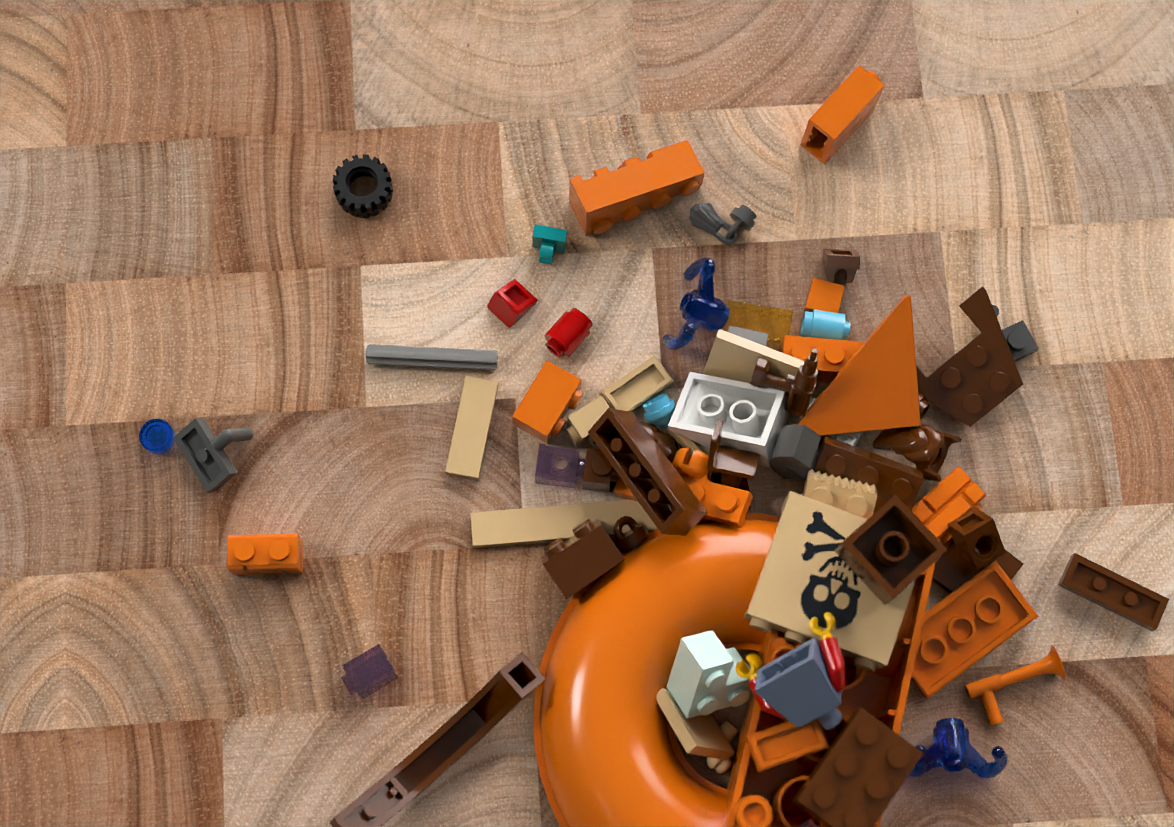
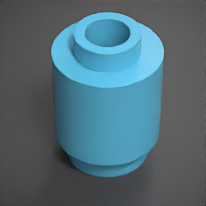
(824, 325)

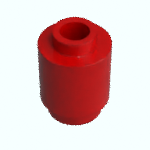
(568, 333)

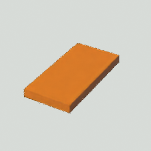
(968, 627)

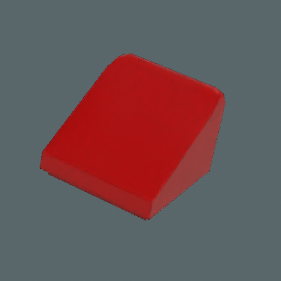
(511, 303)

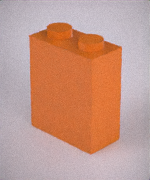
(842, 114)

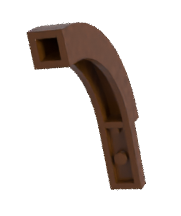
(444, 747)

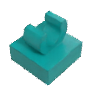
(549, 241)

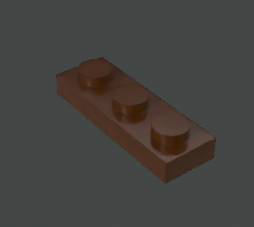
(1113, 592)

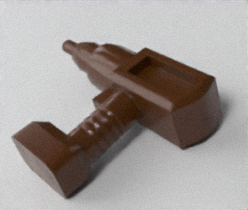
(799, 387)

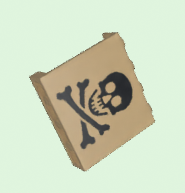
(809, 578)

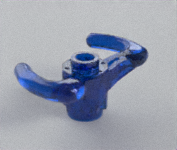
(699, 306)
(955, 752)

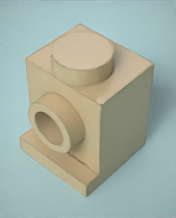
(583, 419)

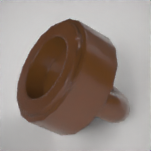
(633, 537)

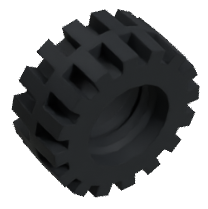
(355, 169)

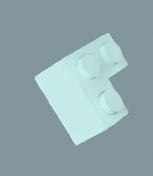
(706, 676)

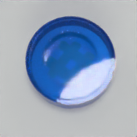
(157, 436)

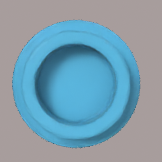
(659, 410)

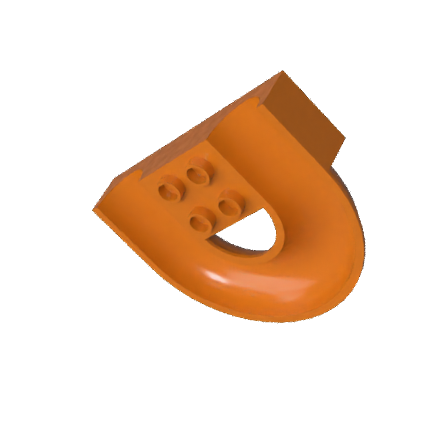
(596, 715)

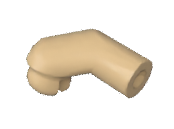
(729, 731)

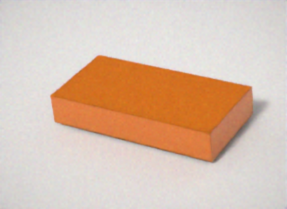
(785, 743)

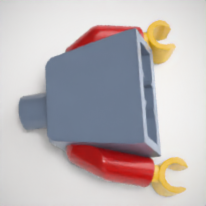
(802, 682)

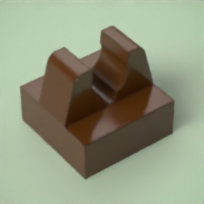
(841, 259)

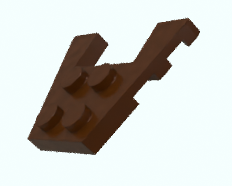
(978, 373)

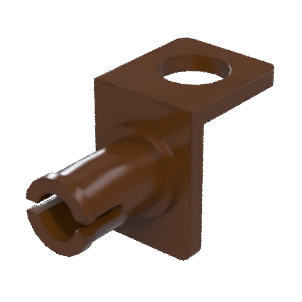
(729, 461)

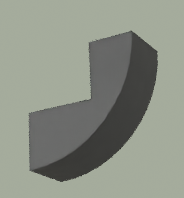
(795, 452)

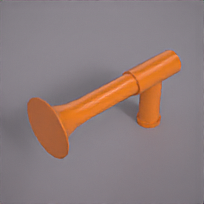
(985, 687)

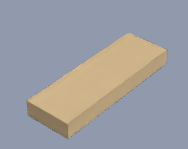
(471, 428)

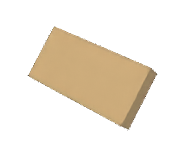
(638, 386)

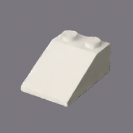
(749, 414)

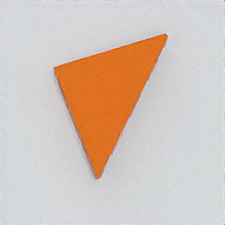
(876, 384)

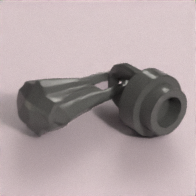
(706, 218)

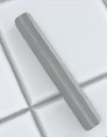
(431, 357)

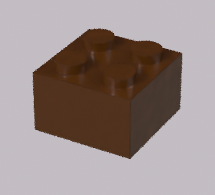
(890, 550)
(581, 557)

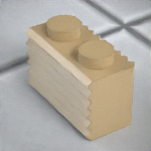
(841, 493)

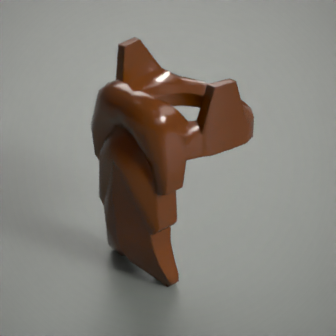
(920, 446)

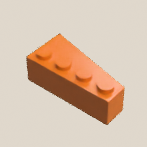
(634, 187)

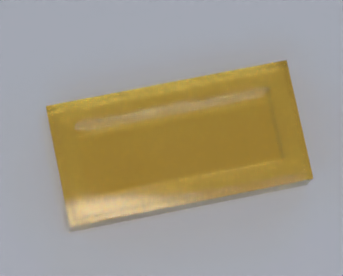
(760, 318)

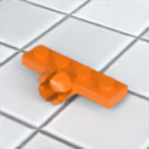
(722, 502)

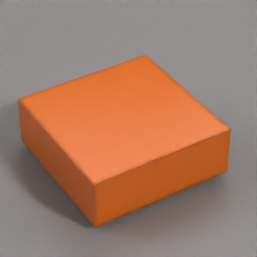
(824, 296)

